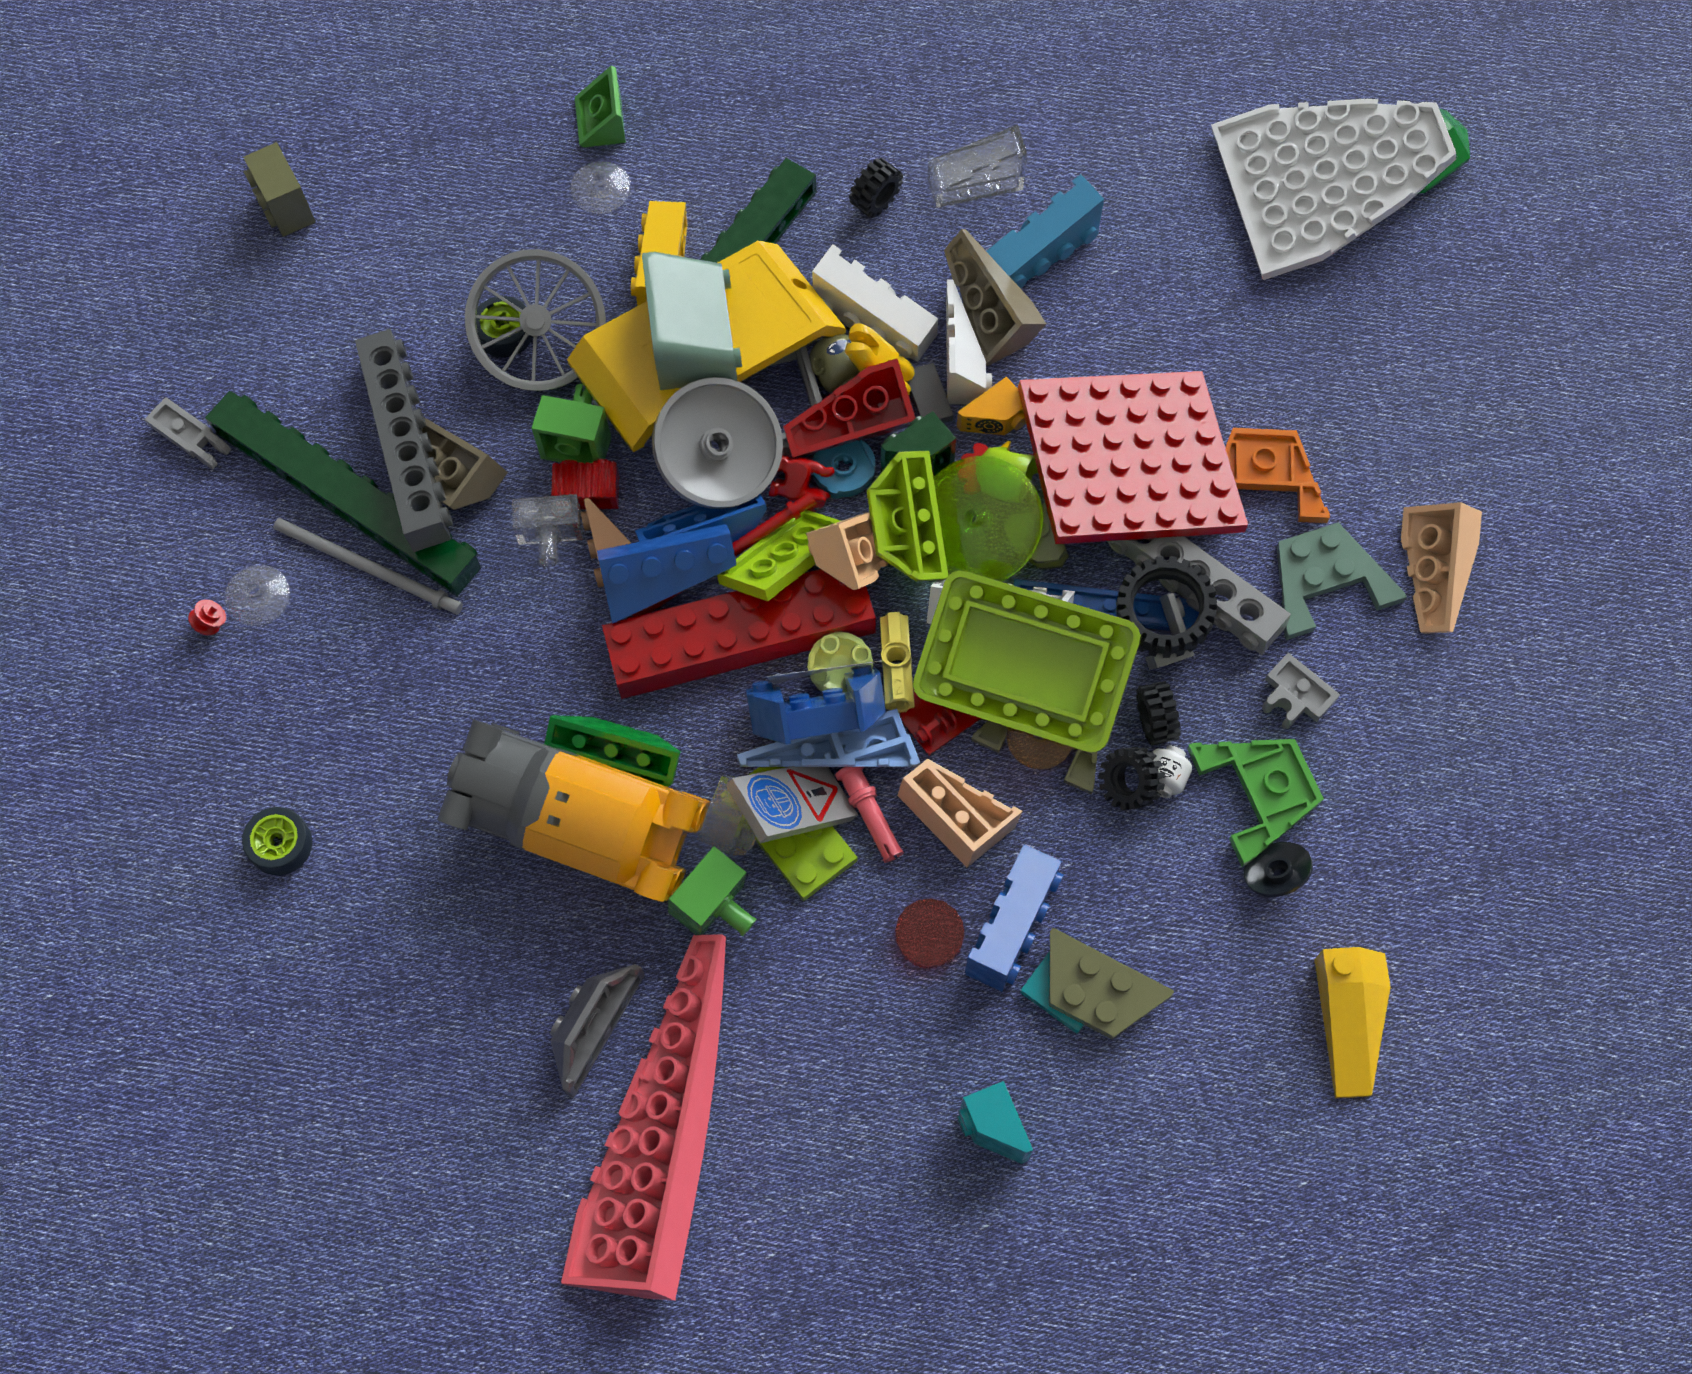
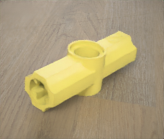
(896, 677)

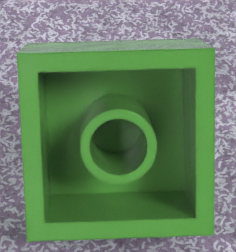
(571, 428)
(710, 895)

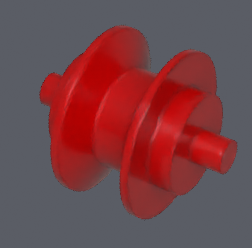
(207, 617)

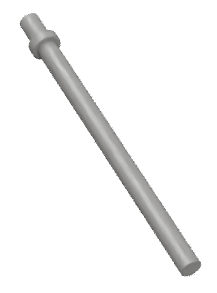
(438, 598)

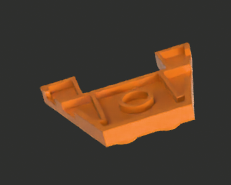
(1276, 463)

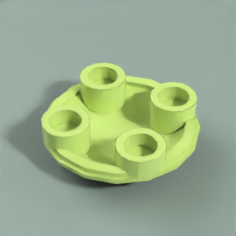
(835, 651)

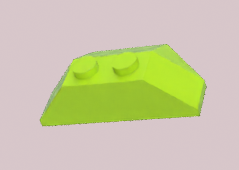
(907, 517)

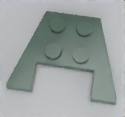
(1324, 563)

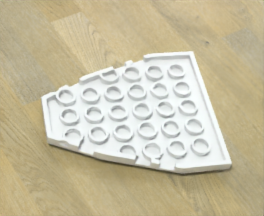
(1327, 172)

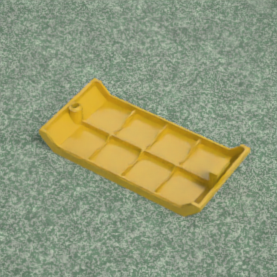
(769, 318)

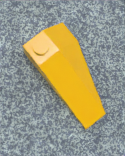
(1354, 1008)

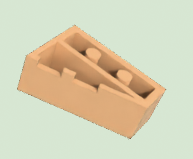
(955, 812)

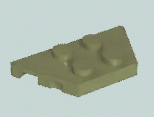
(1099, 988)

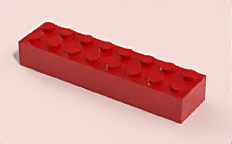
(732, 632)

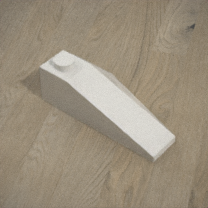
(965, 359)

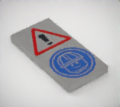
(790, 801)

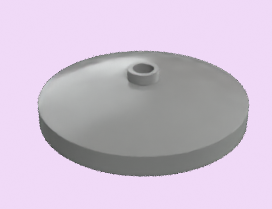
(740, 425)

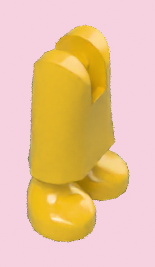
(870, 349)

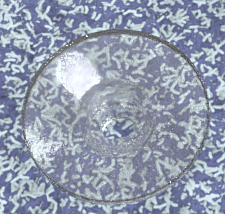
(601, 196)
(263, 605)

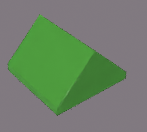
(600, 111)

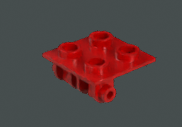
(934, 724)

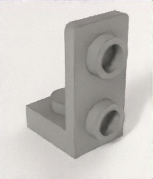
(1174, 612)

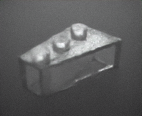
(979, 169)

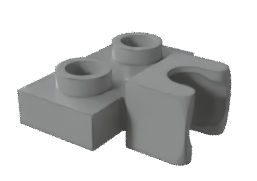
(1298, 691)

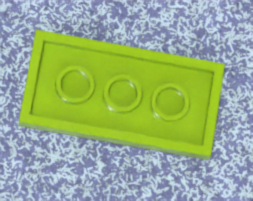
(776, 558)
(809, 858)

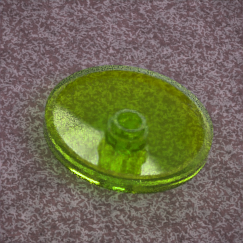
(1005, 512)

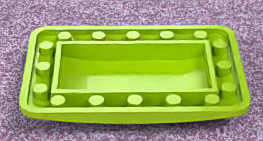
(1026, 661)

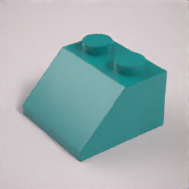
(995, 1123)

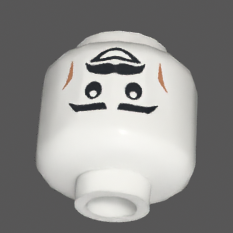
(1176, 770)

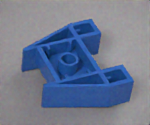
(818, 715)

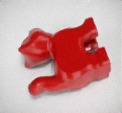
(797, 478)

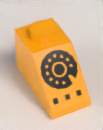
(994, 411)

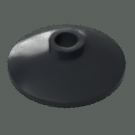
(1279, 870)

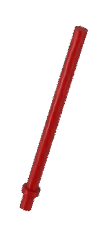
(792, 511)

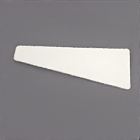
(789, 676)

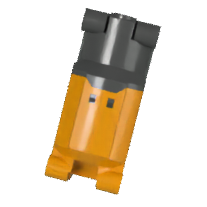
(572, 809)

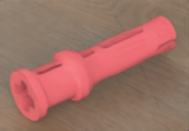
(863, 797)

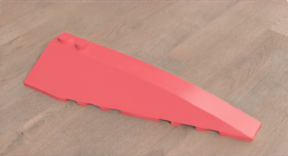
(643, 1195)

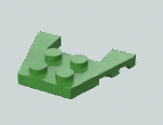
(1274, 782)

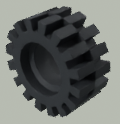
(876, 187)
(1158, 713)
(1115, 778)

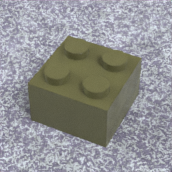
(277, 190)

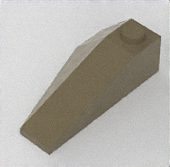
(995, 305)
(464, 470)

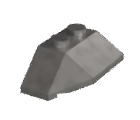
(590, 1021)

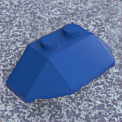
(739, 520)

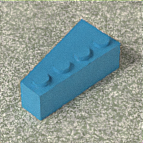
(1052, 235)

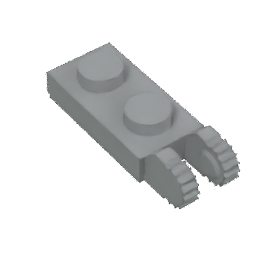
(185, 431)

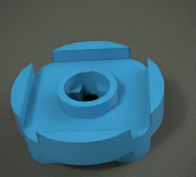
(846, 482)

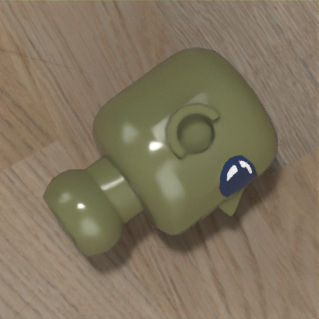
(831, 362)

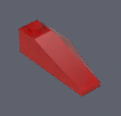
(860, 409)

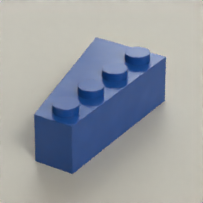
(661, 567)

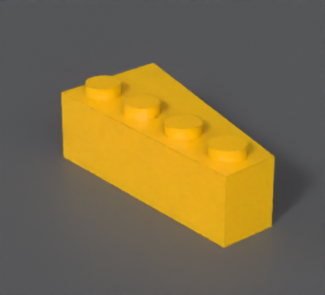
(663, 233)

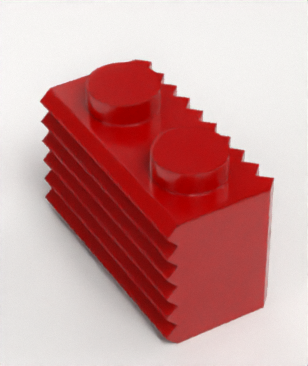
(588, 480)

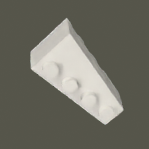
(873, 303)

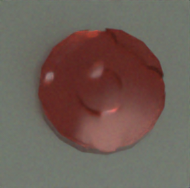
(929, 933)

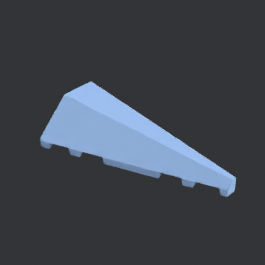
(879, 746)

